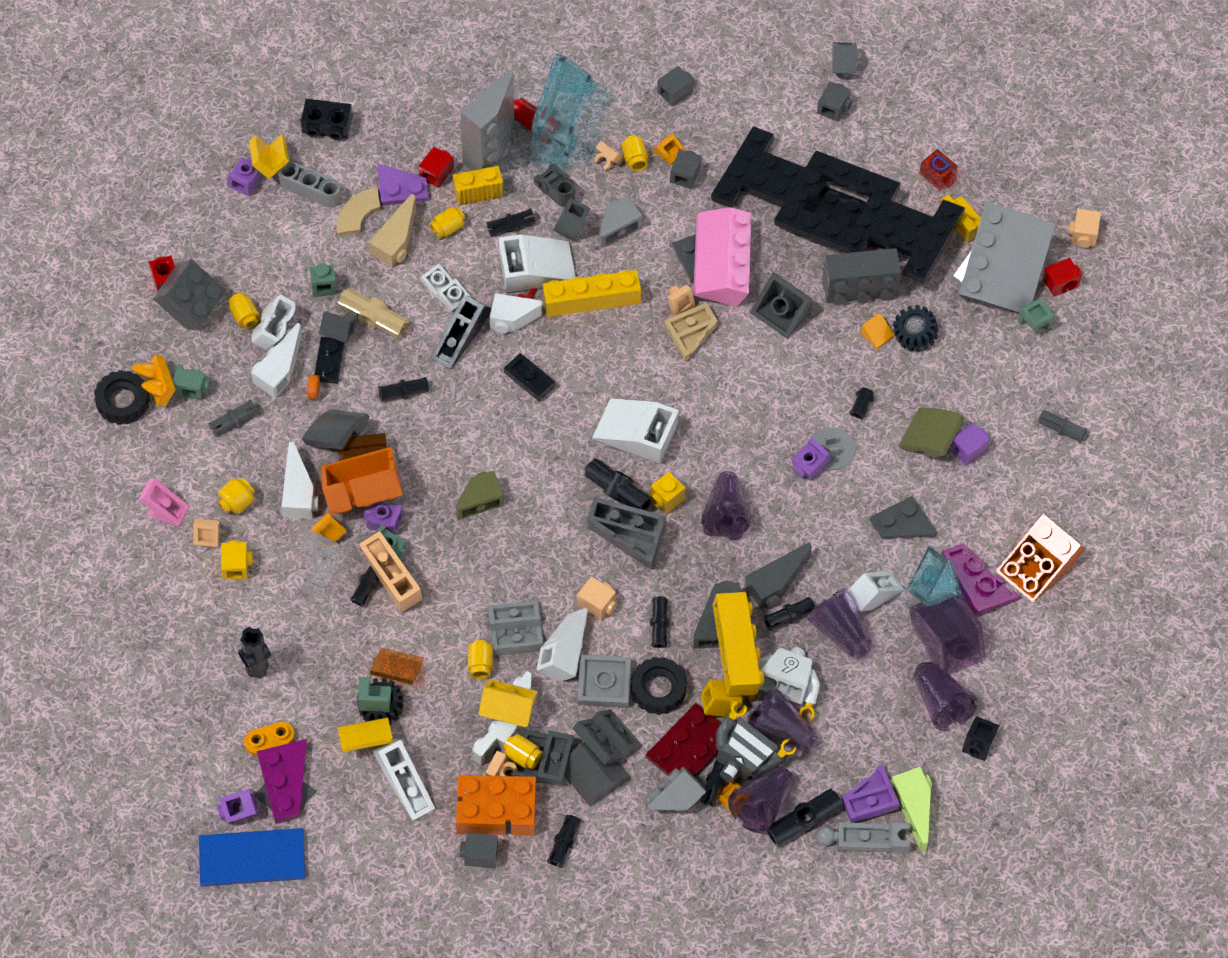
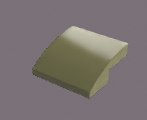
(931, 431)

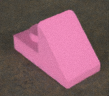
(163, 503)

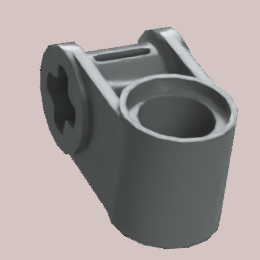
(554, 184)

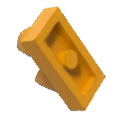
(159, 379)

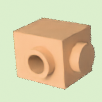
(1085, 228)
(597, 598)

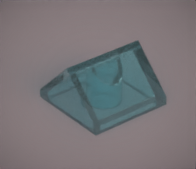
(934, 579)

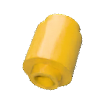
(635, 153)
(447, 222)
(243, 310)
(480, 659)
(522, 751)

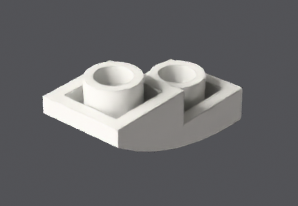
(444, 287)

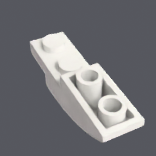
(498, 730)

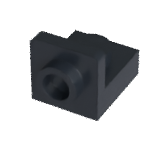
(980, 738)

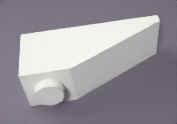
(298, 489)
(404, 778)

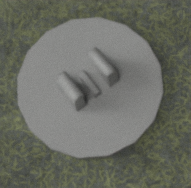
(838, 444)

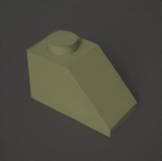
(480, 495)

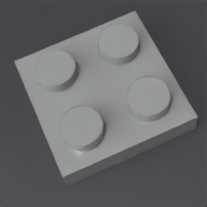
(604, 680)

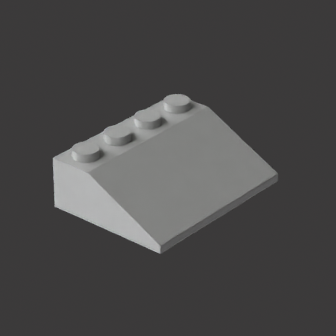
(488, 124)
(1006, 258)

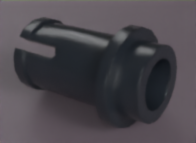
(862, 402)

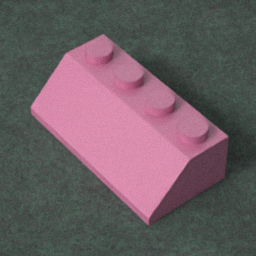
(722, 255)

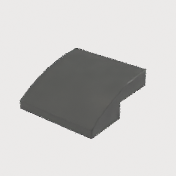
(335, 428)
(607, 737)
(555, 755)

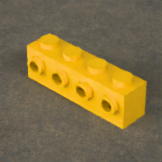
(591, 293)
(737, 644)

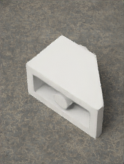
(513, 312)
(874, 589)

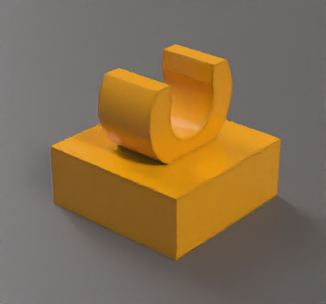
(329, 527)

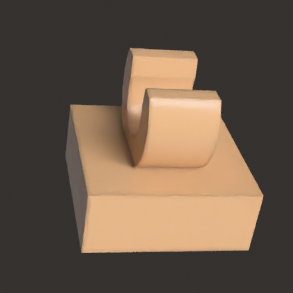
(610, 154)
(680, 299)
(206, 532)
(500, 765)

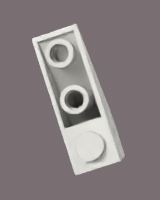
(277, 367)
(561, 651)

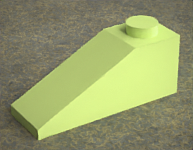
(913, 794)

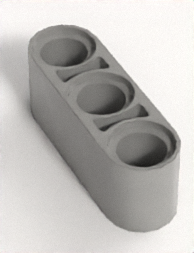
(302, 177)

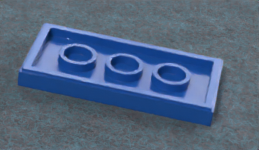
(251, 857)

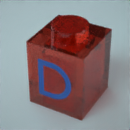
(938, 170)

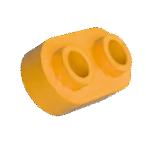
(268, 737)

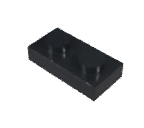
(329, 360)
(529, 377)

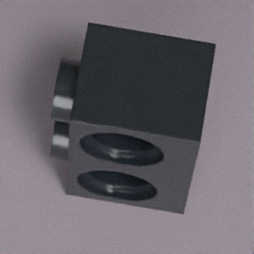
(327, 114)

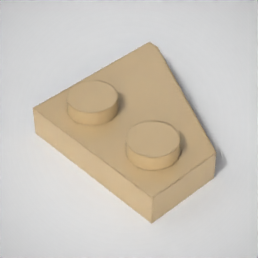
(691, 329)

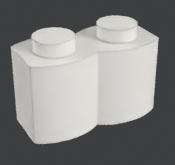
(273, 322)

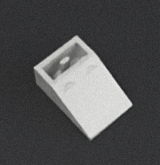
(533, 261)
(638, 427)

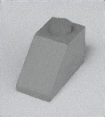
(619, 220)

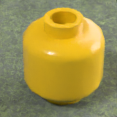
(236, 496)

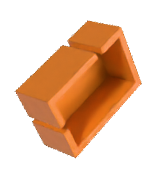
(361, 480)
(490, 801)

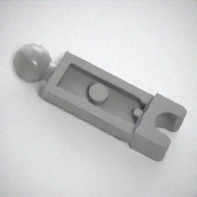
(866, 837)

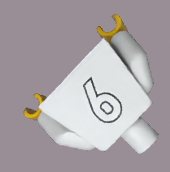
(792, 676)

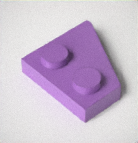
(399, 185)
(871, 797)

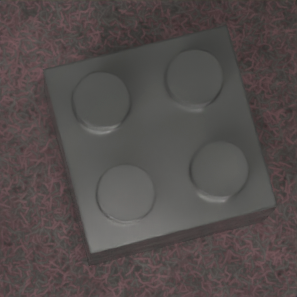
(189, 294)

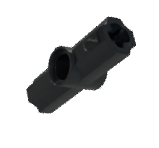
(617, 485)
(254, 652)
(817, 809)

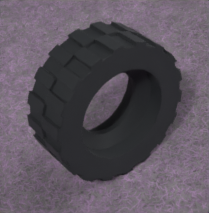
(115, 381)
(665, 668)

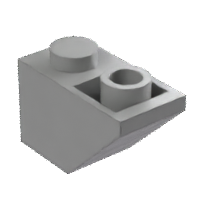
(678, 793)

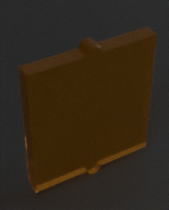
(396, 666)

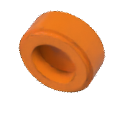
(313, 387)

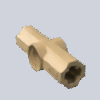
(373, 312)

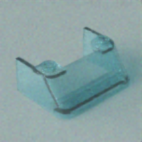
(559, 111)

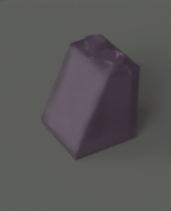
(949, 634)

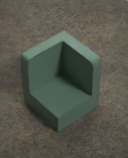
(1036, 315)
(373, 697)

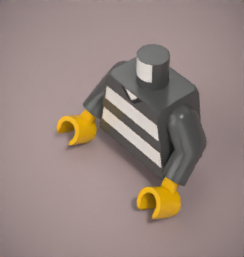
(745, 749)

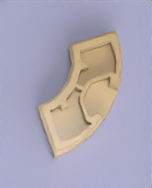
(356, 211)

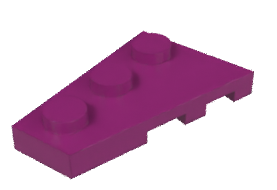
(977, 584)
(283, 776)

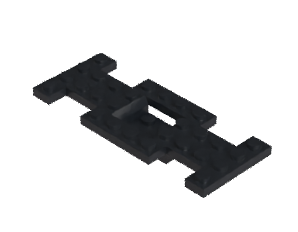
(833, 216)

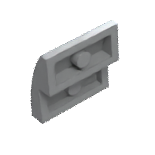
(514, 618)

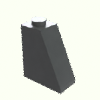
(705, 633)

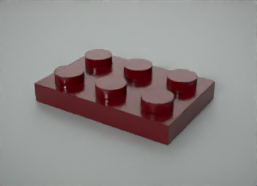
(687, 743)

